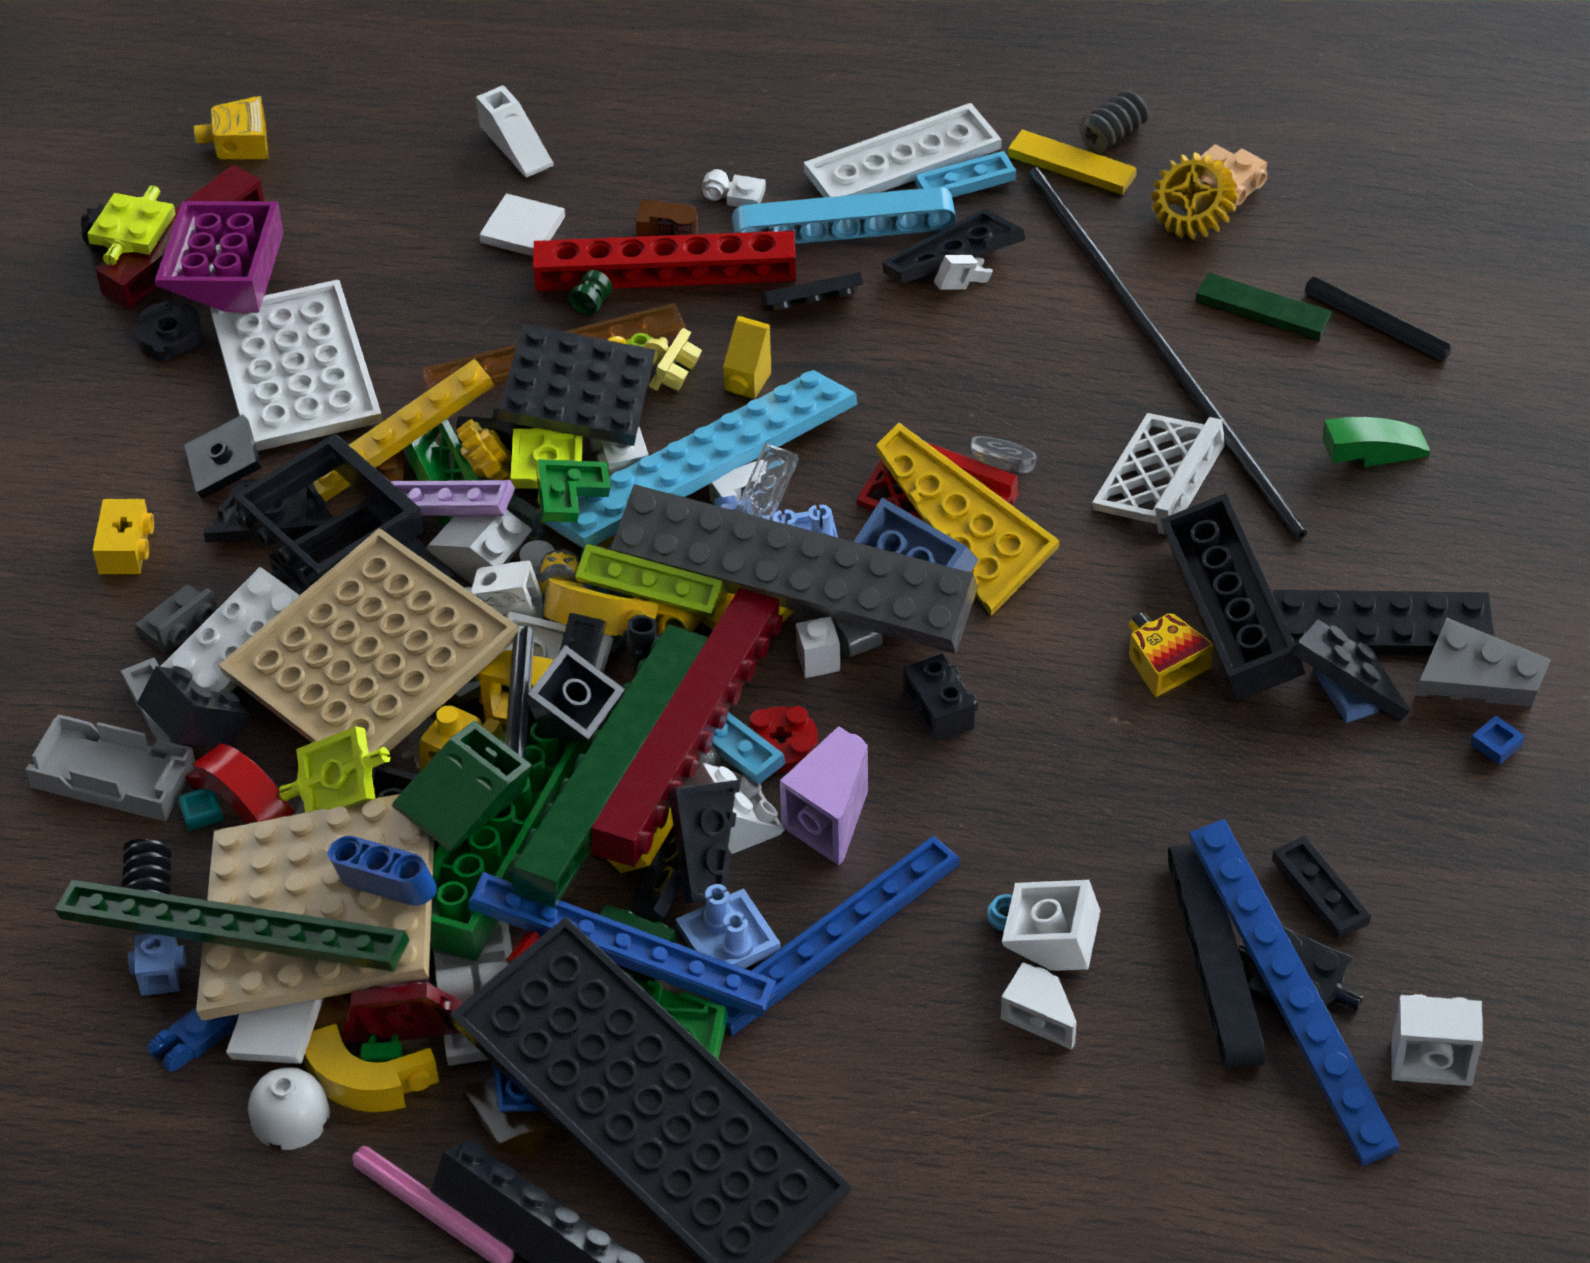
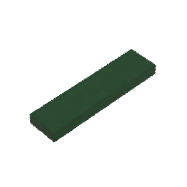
(1264, 306)

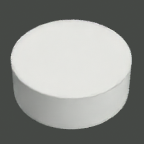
(534, 552)

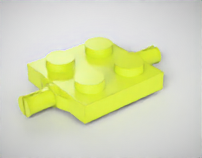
(131, 224)
(540, 444)
(335, 771)

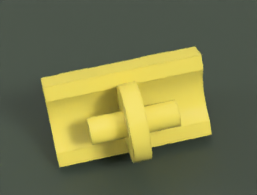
(665, 357)

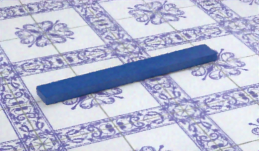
(849, 923)
(630, 947)

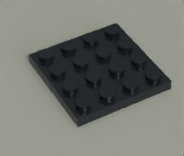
(577, 385)

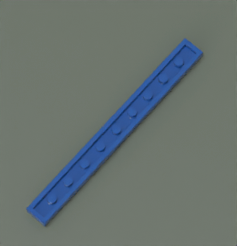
(1294, 993)

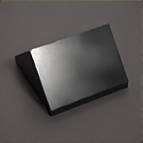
(572, 698)

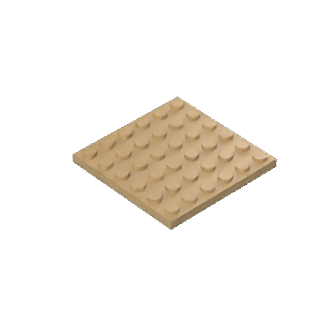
(370, 646)
(287, 869)

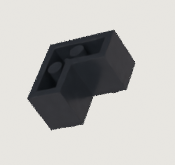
(190, 711)

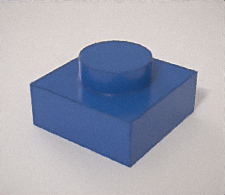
(1497, 740)

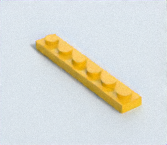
(412, 422)

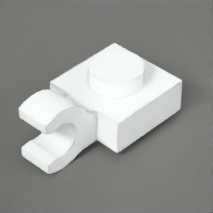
(959, 270)

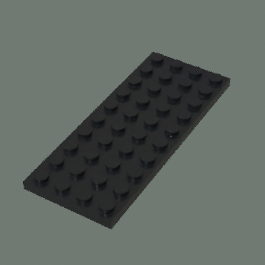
(649, 1102)

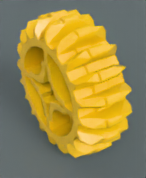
(1217, 199)

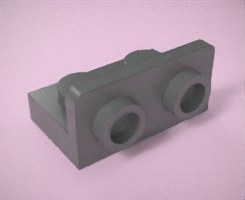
(177, 618)

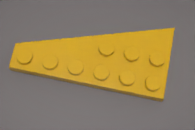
(963, 508)

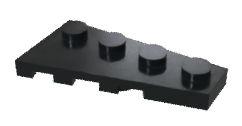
(971, 236)

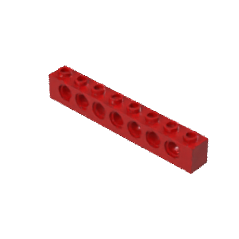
(667, 260)

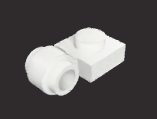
(739, 192)

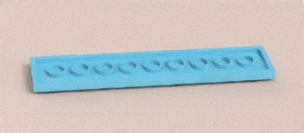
(713, 451)

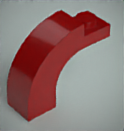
(240, 784)

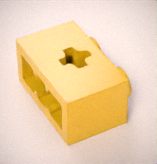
(122, 536)

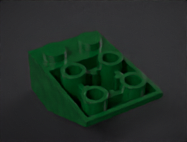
(463, 786)

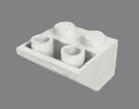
(755, 816)

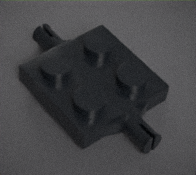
(1324, 966)

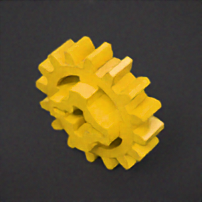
(485, 451)

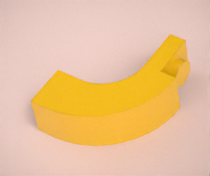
(572, 597)
(362, 1083)

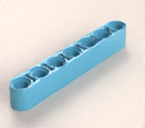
(851, 215)

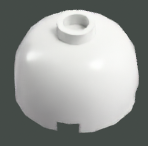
(288, 1108)

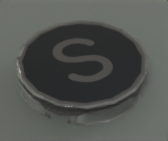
(1002, 453)

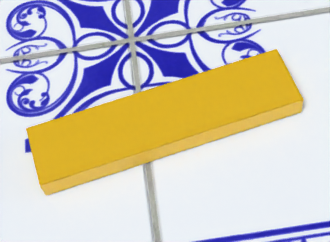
(1072, 162)

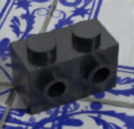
(939, 697)

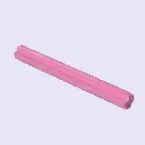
(430, 1206)

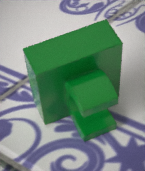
(381, 1052)

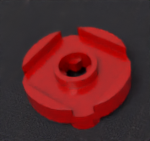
(788, 722)

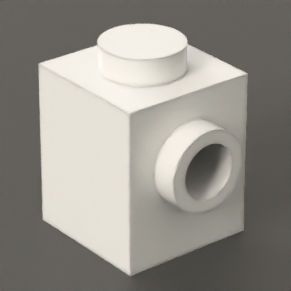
(818, 647)

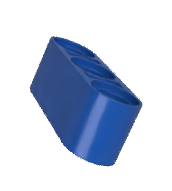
(382, 870)

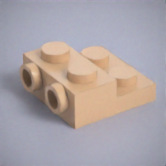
(1246, 168)

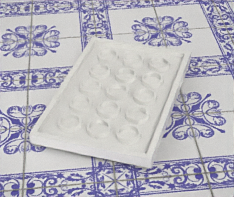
(297, 366)

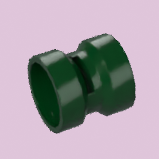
(591, 292)

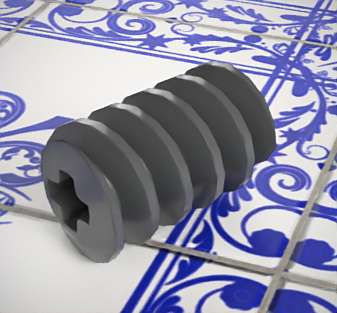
(1113, 121)

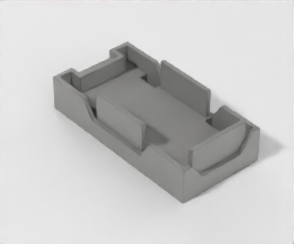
(110, 767)

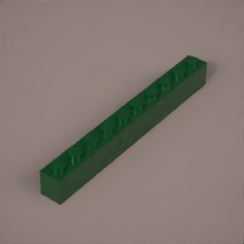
(565, 836)

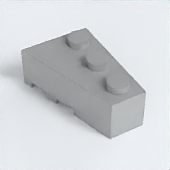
(1481, 667)

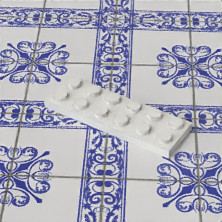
(903, 153)

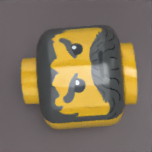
(558, 565)

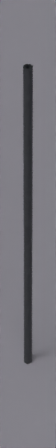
(1168, 354)

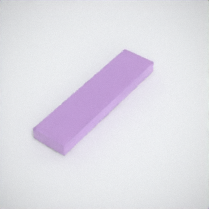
(459, 497)

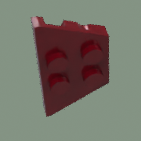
(405, 1010)

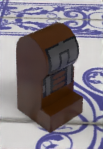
(665, 219)

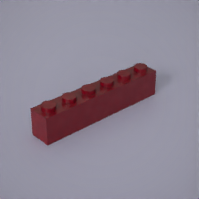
(136, 272)

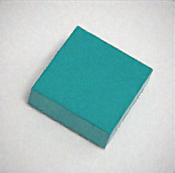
(200, 808)

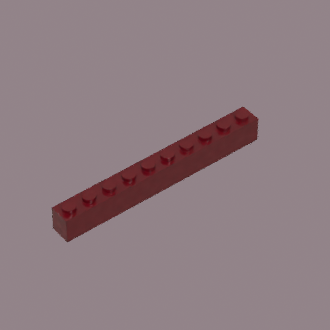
(686, 728)

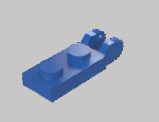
(193, 1038)

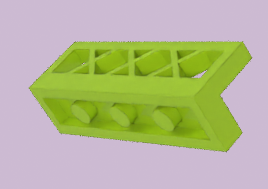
(650, 581)

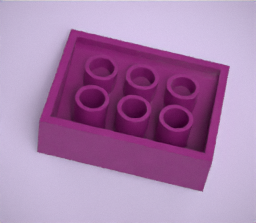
(222, 253)

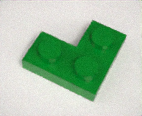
(565, 480)

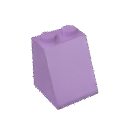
(826, 794)

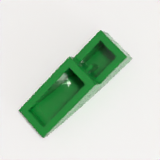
(1373, 440)

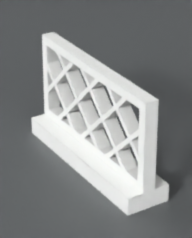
(1184, 475)

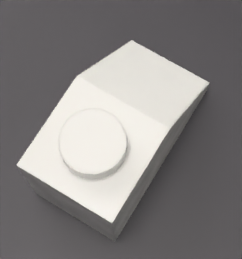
(1039, 1005)

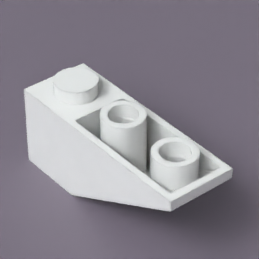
(511, 131)

